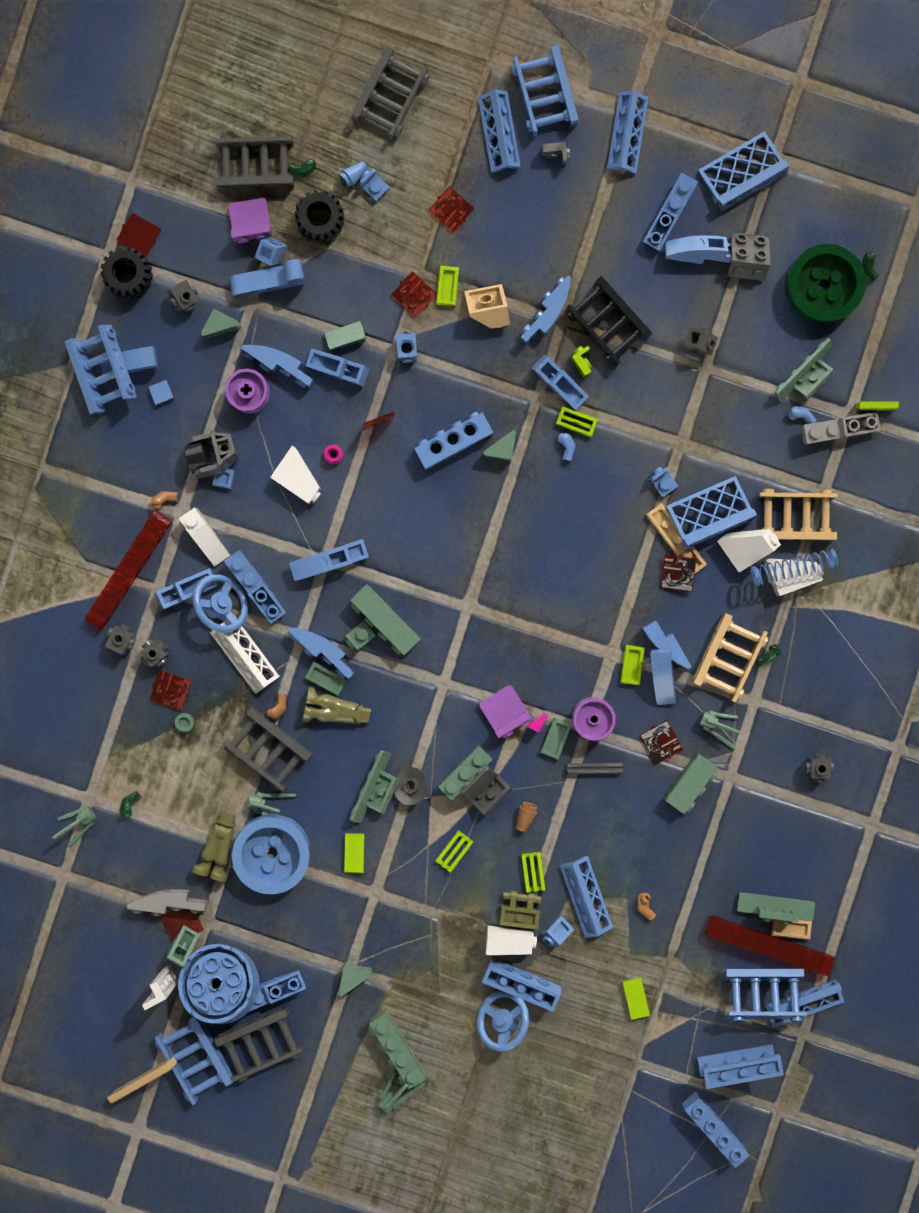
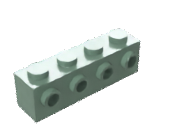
(385, 619)
(397, 1048)

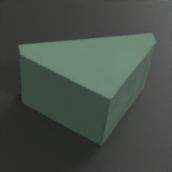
(218, 324)
(503, 448)
(182, 946)
(353, 976)

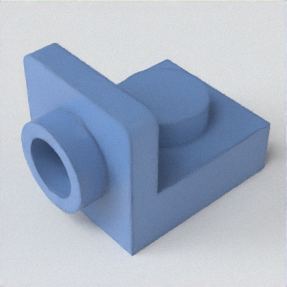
(373, 184)
(663, 481)
(557, 932)

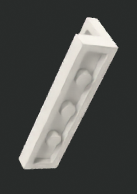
(242, 657)
(161, 987)

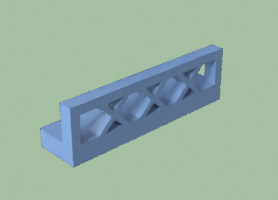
(502, 128)
(625, 129)
(583, 899)
(809, 996)

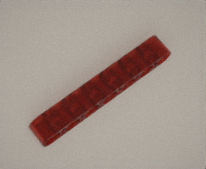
(128, 570)
(769, 945)

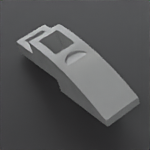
(840, 428)
(160, 901)

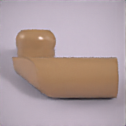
(163, 496)
(643, 906)

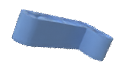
(268, 279)

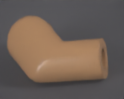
(278, 710)

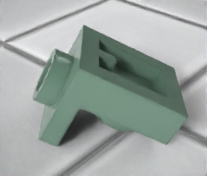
(360, 636)

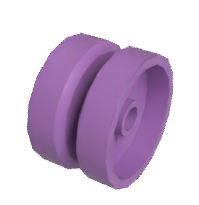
(239, 383)
(585, 710)

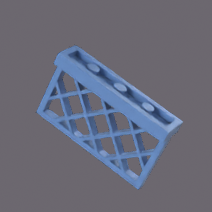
(748, 186)
(718, 527)

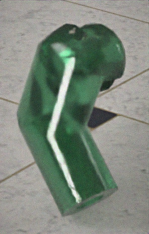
(868, 264)

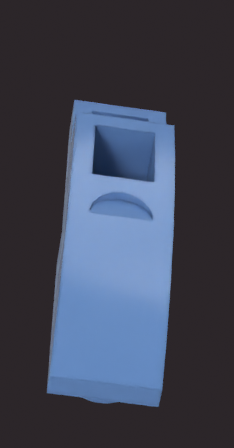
(670, 211)
(698, 248)
(553, 305)
(272, 359)
(328, 560)
(255, 586)
(316, 644)
(279, 988)

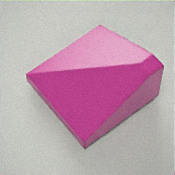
(537, 723)

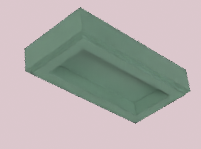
(325, 678)
(556, 738)

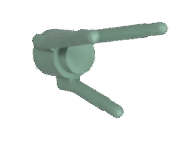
(710, 721)
(258, 804)
(85, 817)
(390, 1101)

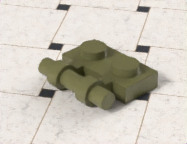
(520, 916)

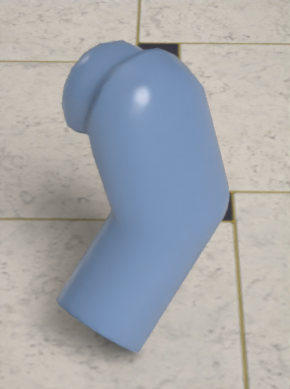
(801, 412)
(569, 445)

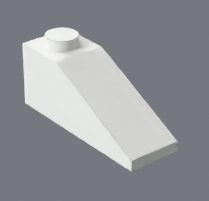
(204, 536)

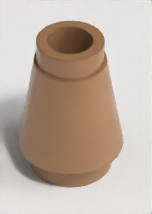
(526, 814)

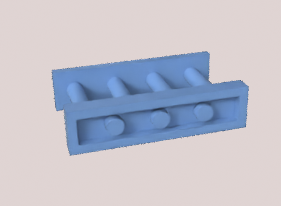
(563, 96)
(86, 377)
(773, 977)
(214, 1058)
(740, 1066)

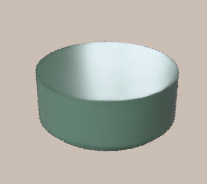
(184, 722)

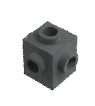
(178, 291)
(701, 341)
(114, 642)
(161, 653)
(813, 764)

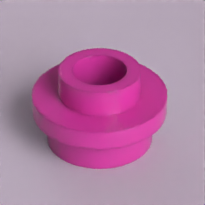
(328, 450)

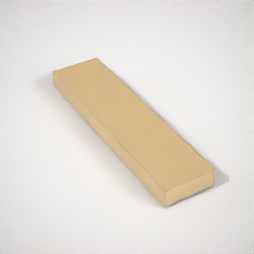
(664, 525)
(142, 1080)

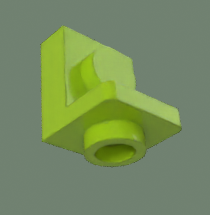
(581, 364)

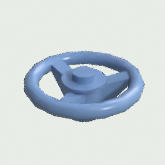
(220, 604)
(504, 1022)

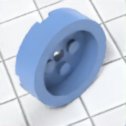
(269, 873)
(237, 989)

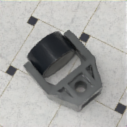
(224, 450)

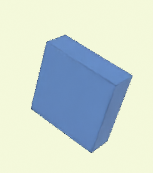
(161, 392)
(224, 479)

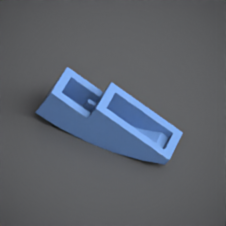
(135, 360)
(337, 367)
(560, 382)
(182, 590)
(661, 641)
(663, 676)

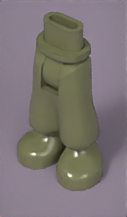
(334, 709)
(217, 849)

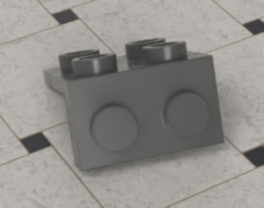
(749, 257)
(486, 790)

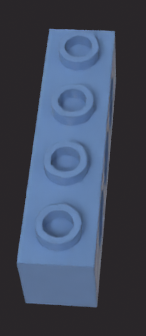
(430, 459)
(521, 984)
(715, 1129)

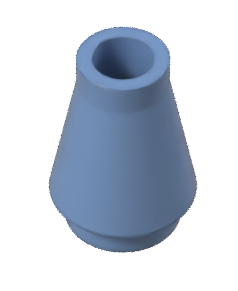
(352, 174)

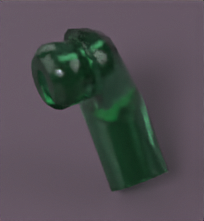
(304, 169)
(770, 656)
(125, 807)

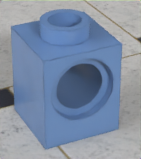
(270, 251)
(403, 339)

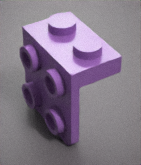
(249, 220)
(505, 711)

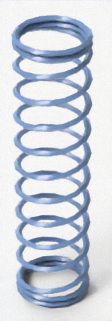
(831, 560)

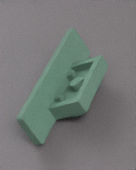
(809, 375)
(377, 789)
(778, 908)

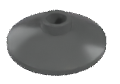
(404, 790)

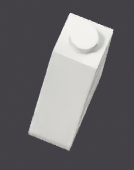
(297, 477)
(748, 546)
(786, 586)
(509, 941)

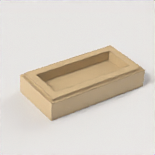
(798, 929)

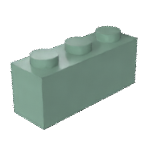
(465, 772)
(691, 783)

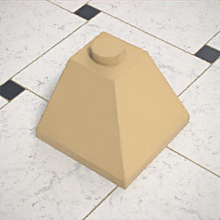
(488, 306)

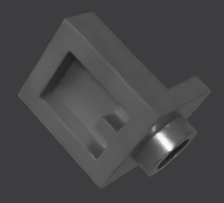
(552, 150)

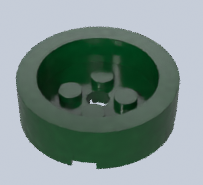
(842, 273)

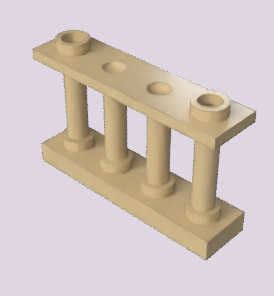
(805, 532)
(710, 659)

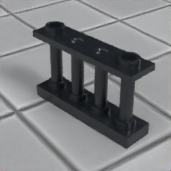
(627, 317)

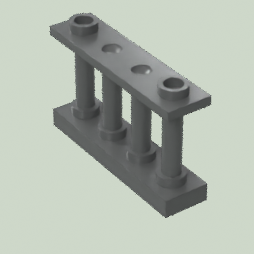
(379, 77)
(264, 180)
(285, 741)
(261, 1024)

